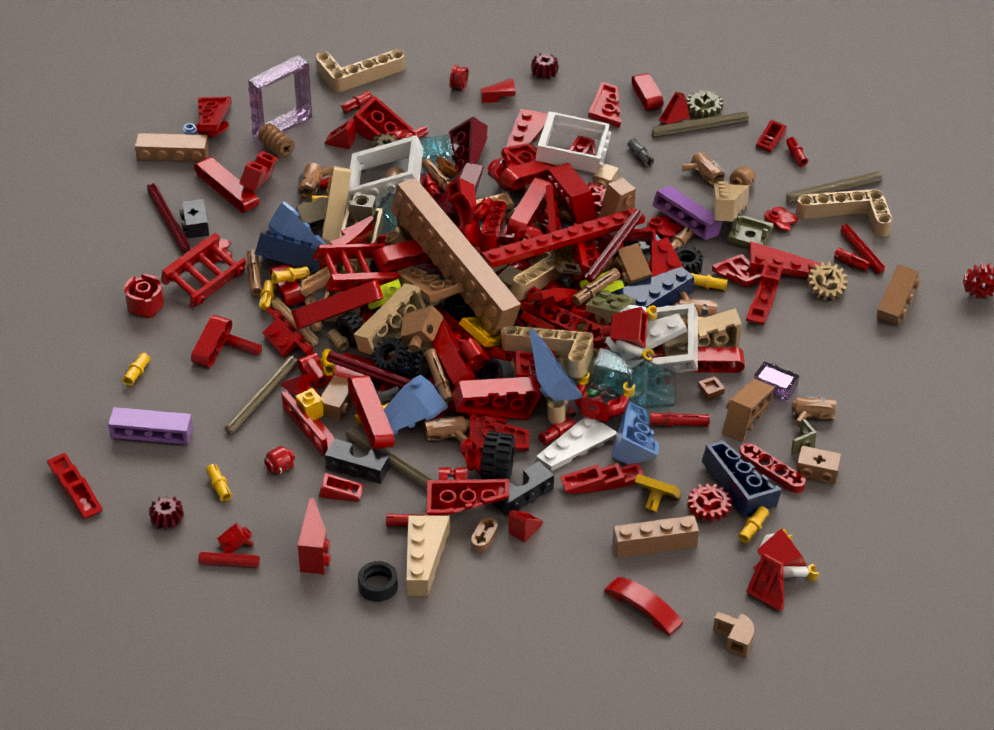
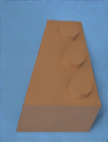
(617, 198)
(899, 295)
(745, 407)

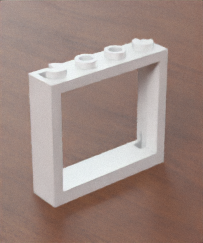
(574, 126)
(384, 154)
(679, 362)

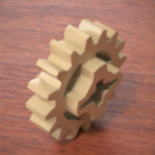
(834, 287)

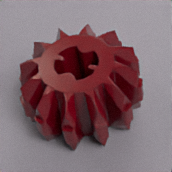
(544, 66)
(166, 512)

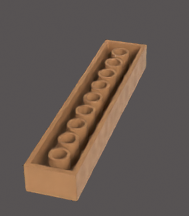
(454, 256)

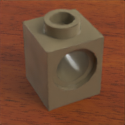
(362, 206)

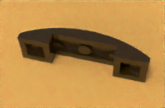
(564, 261)

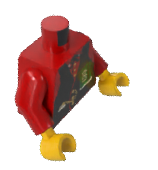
(601, 403)

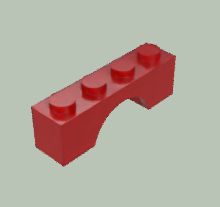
(462, 197)

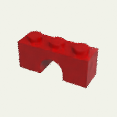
(258, 172)

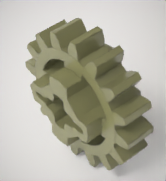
(704, 104)

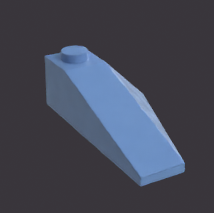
(287, 223)
(551, 373)
(413, 403)
(634, 438)

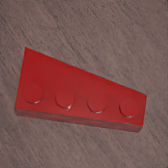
(573, 193)
(498, 397)

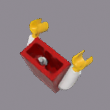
(629, 330)
(782, 549)

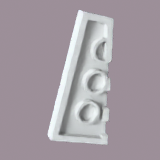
(658, 332)
(576, 442)

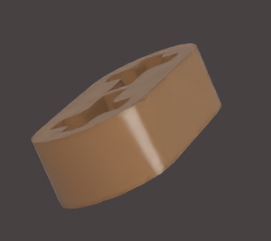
(488, 535)

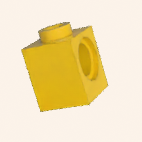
(311, 404)

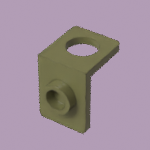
(806, 439)

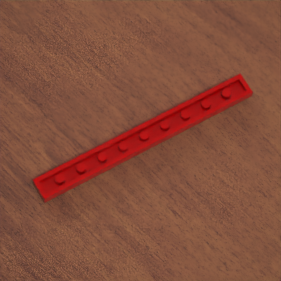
(557, 239)

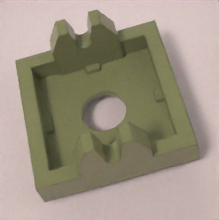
(746, 224)
(605, 310)

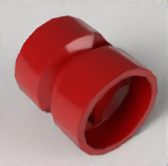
(459, 473)

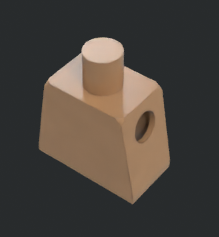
(420, 327)

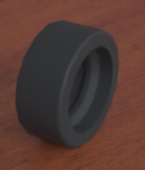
(491, 366)
(377, 593)

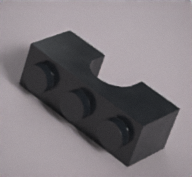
(371, 467)
(536, 482)

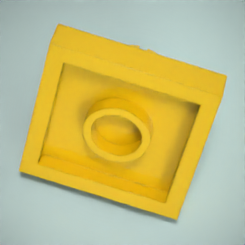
(480, 332)
(657, 490)

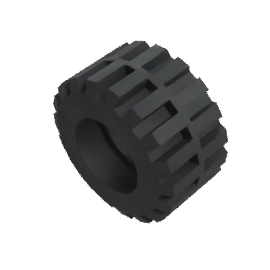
(497, 456)

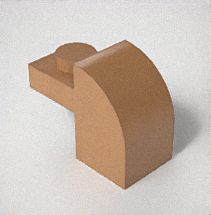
(739, 632)

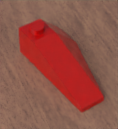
(453, 496)

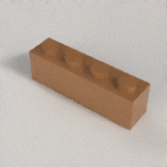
(171, 147)
(655, 536)

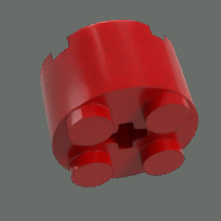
(144, 295)

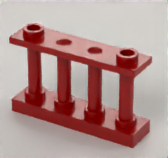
(344, 252)
(198, 255)

